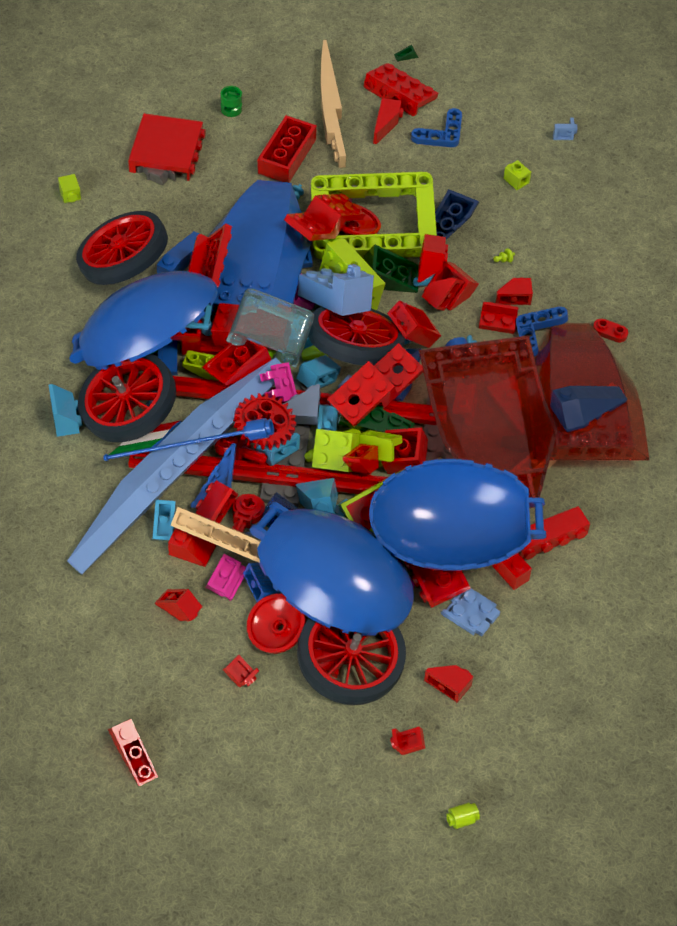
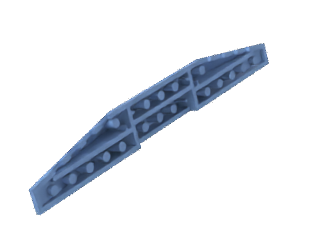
(165, 466)

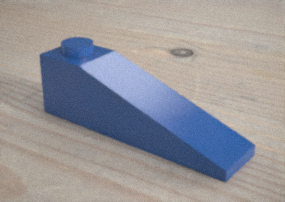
(179, 256)

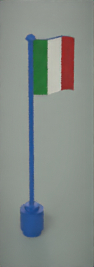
(253, 430)

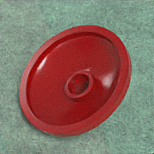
(369, 224)
(267, 618)

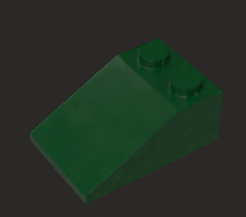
(393, 269)

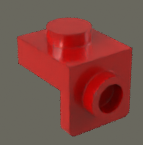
(241, 672)
(408, 741)

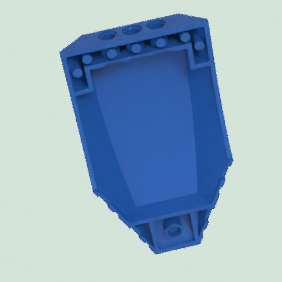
(263, 247)

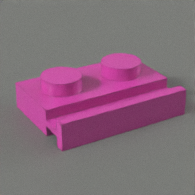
(226, 577)

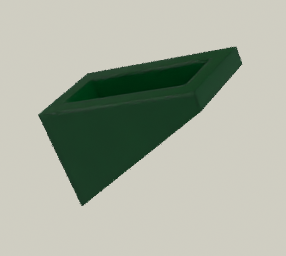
(406, 54)

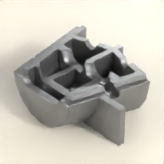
(158, 175)

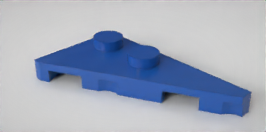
(221, 473)

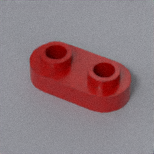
(610, 330)

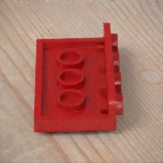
(397, 85)
(210, 253)
(438, 584)

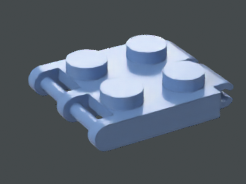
(472, 612)

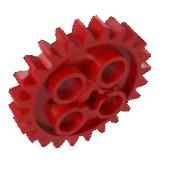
(276, 411)

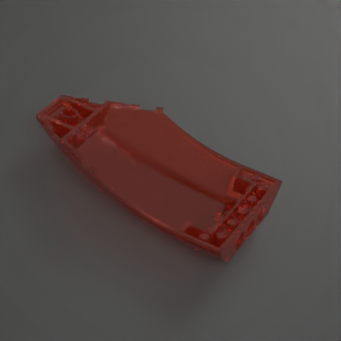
(580, 357)
(492, 406)

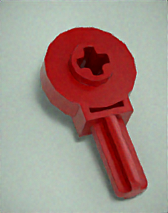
(242, 450)
(247, 511)

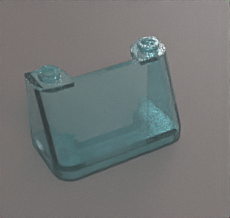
(271, 324)

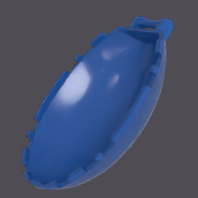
(142, 318)
(454, 515)
(333, 570)

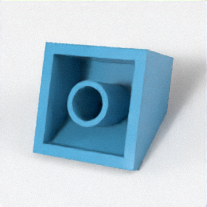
(64, 411)

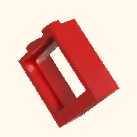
(416, 325)

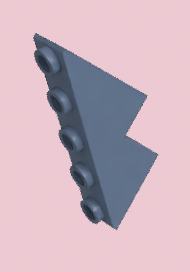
(306, 406)

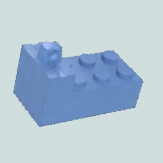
(338, 292)

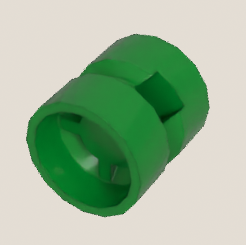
(231, 101)

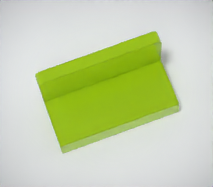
(384, 441)

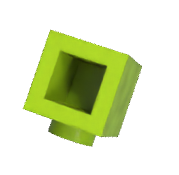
(517, 175)

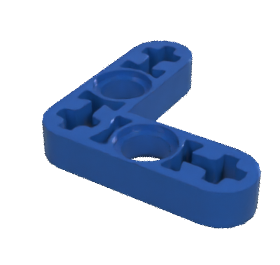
(444, 136)
(529, 327)

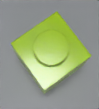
(69, 188)

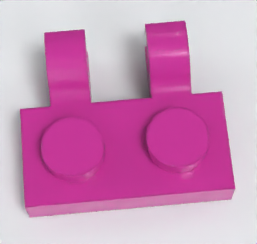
(283, 381)

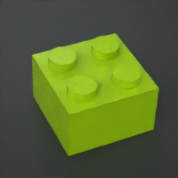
(331, 447)

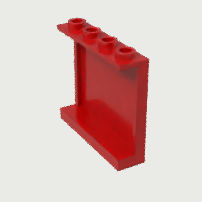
(167, 144)

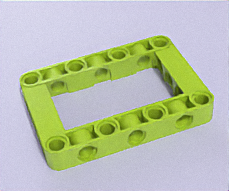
(376, 185)

